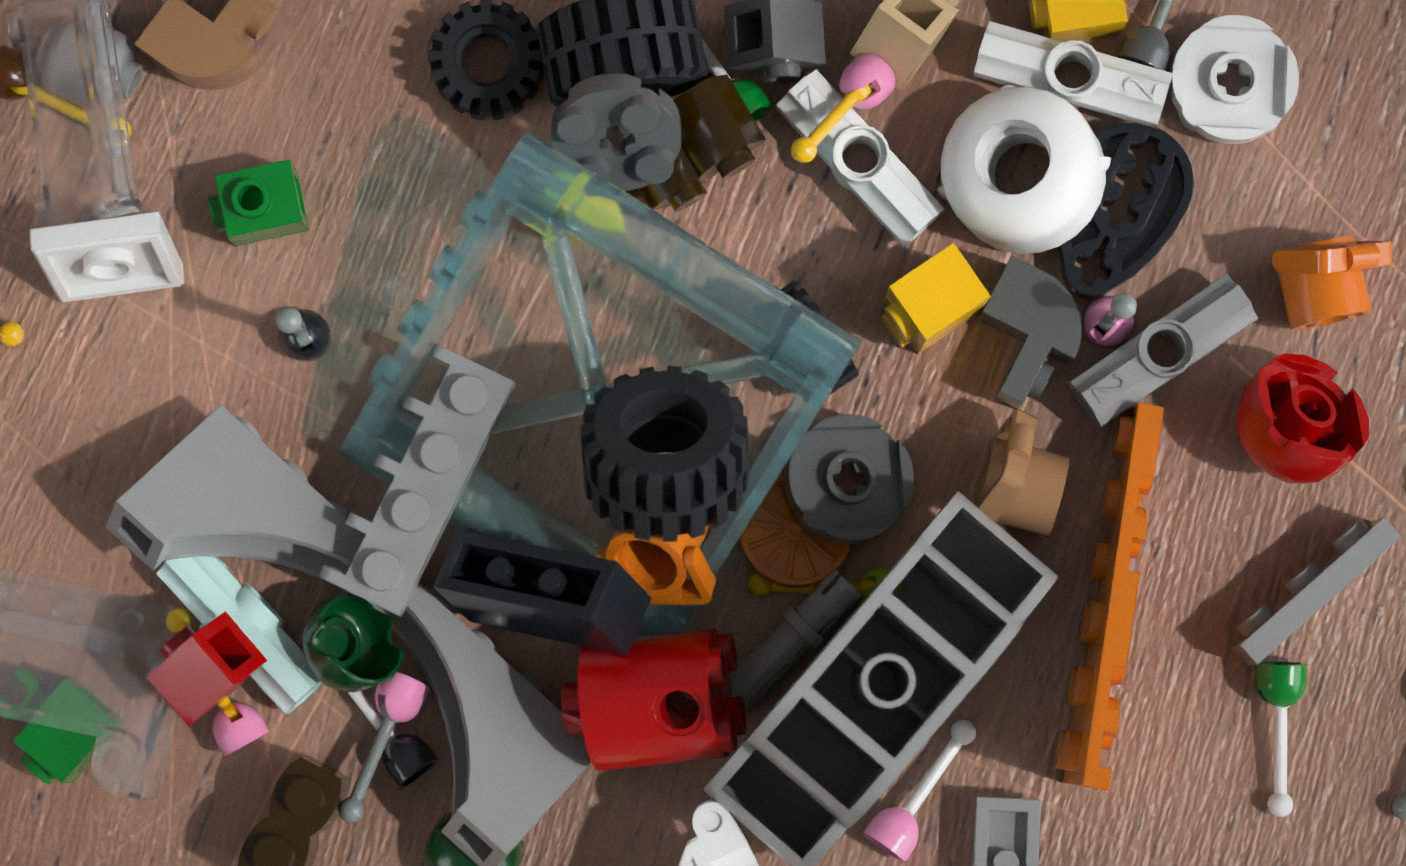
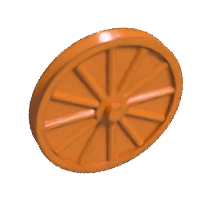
(782, 550)

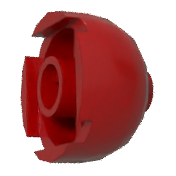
(1300, 420)

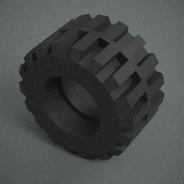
(629, 37)
(673, 490)

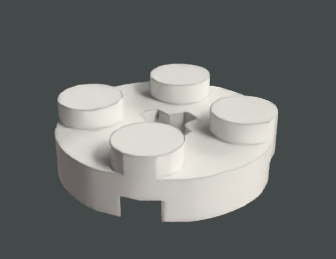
(1260, 55)

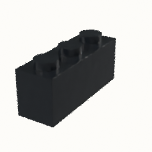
(543, 592)

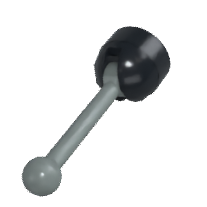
(296, 333)

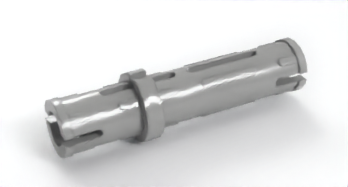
(794, 638)

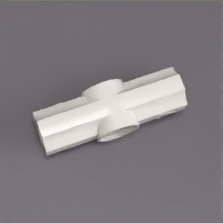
(1115, 84)
(889, 188)

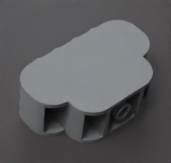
(882, 684)

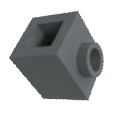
(775, 37)

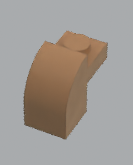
(205, 51)

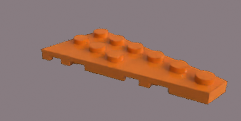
(1109, 619)

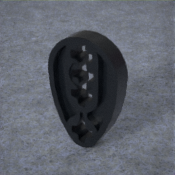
(1156, 215)

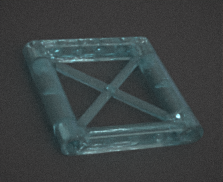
(567, 198)

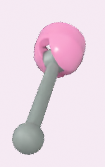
(1113, 316)
(397, 702)

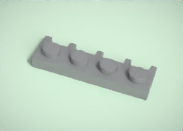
(425, 483)

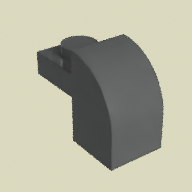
(1039, 314)

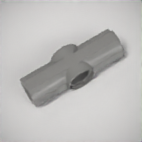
(1193, 326)

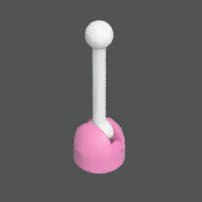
(895, 827)

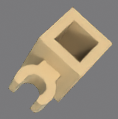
(906, 34)

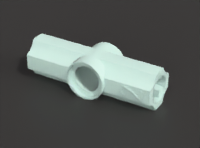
(210, 589)

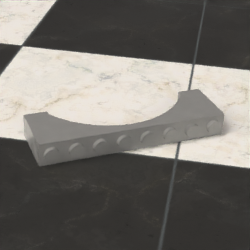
(239, 499)

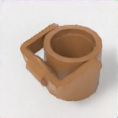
(1019, 481)

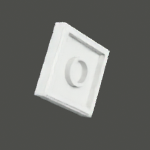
(107, 257)

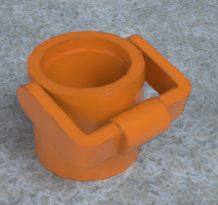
(1327, 279)
(664, 566)

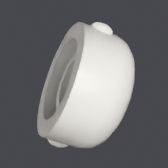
(1057, 204)

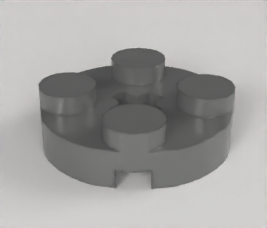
(619, 101)
(822, 506)

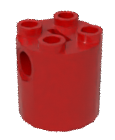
(635, 704)

